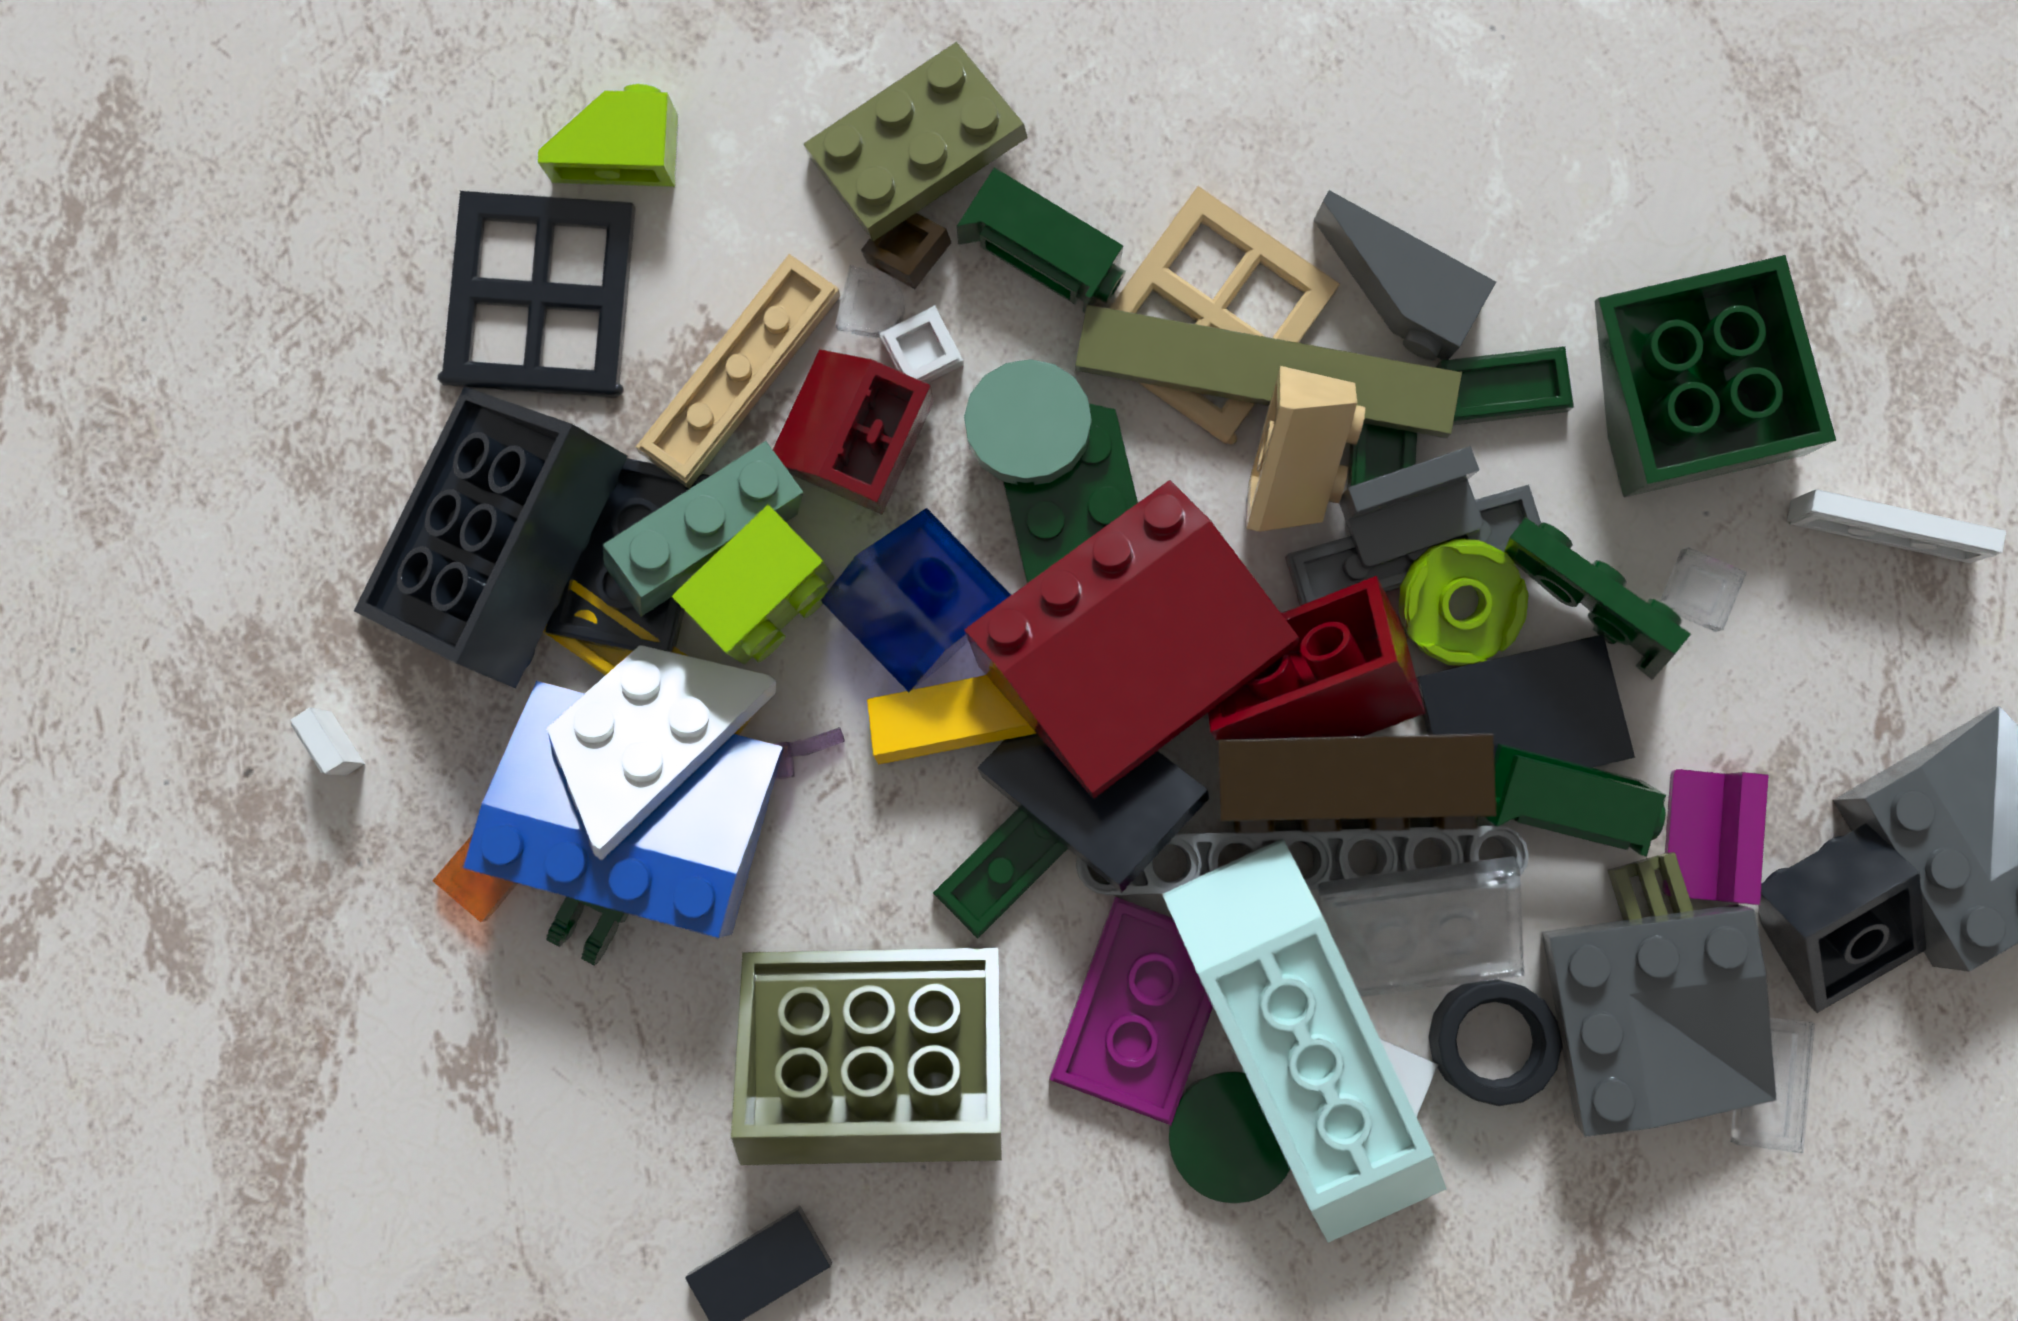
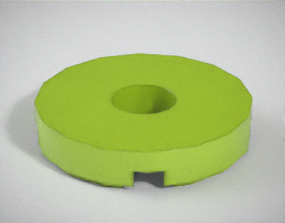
(1434, 579)

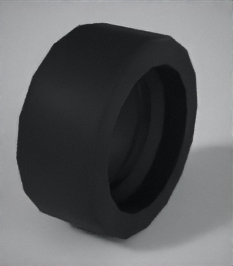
(1544, 1051)

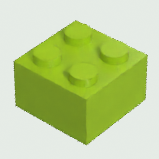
(756, 588)

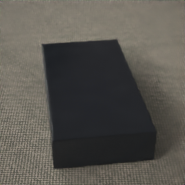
(759, 1269)

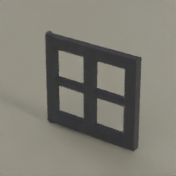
(538, 294)

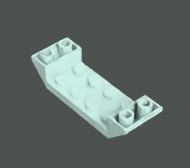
(1305, 1040)

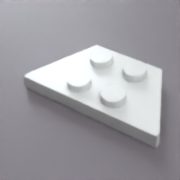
(647, 733)

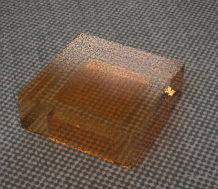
(472, 890)

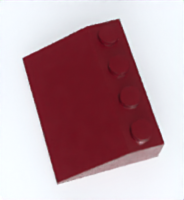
(1130, 638)

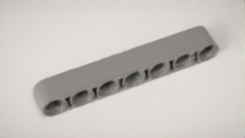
(1329, 851)

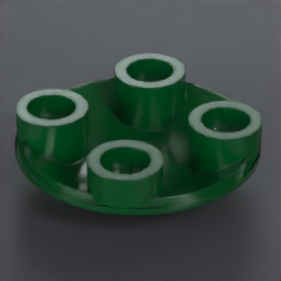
(1226, 1141)

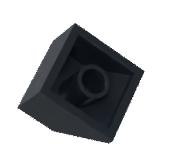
(1844, 915)

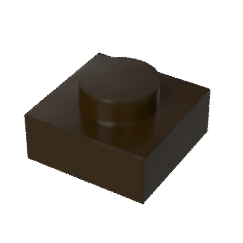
(908, 249)

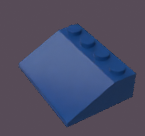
(674, 868)

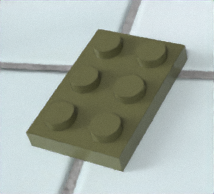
(915, 140)

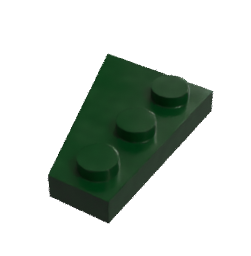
(1614, 610)

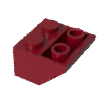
(854, 427)

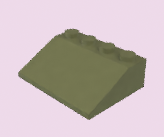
(868, 1057)

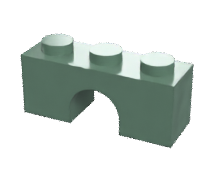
(683, 535)

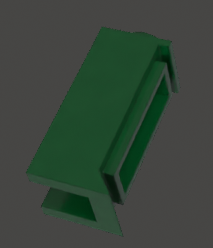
(1042, 241)
(1576, 800)

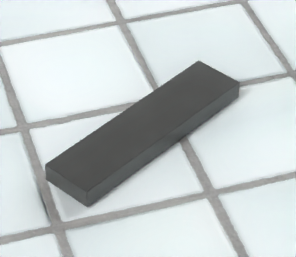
(1337, 565)

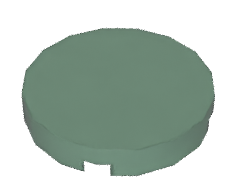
(1028, 422)

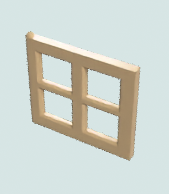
(1259, 248)

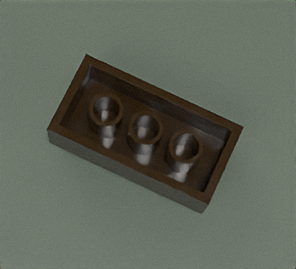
(1357, 778)

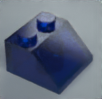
(913, 597)

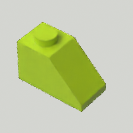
(617, 141)

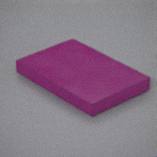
(1135, 1016)

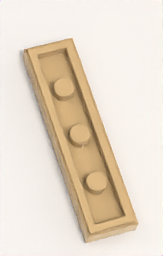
(738, 371)

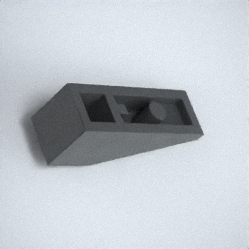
(1410, 284)

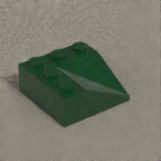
(1708, 377)

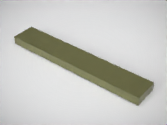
(1247, 367)

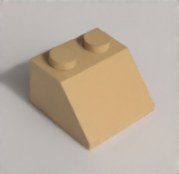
(1302, 450)

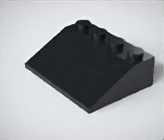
(491, 535)

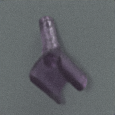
(804, 748)

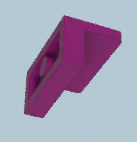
(1718, 833)

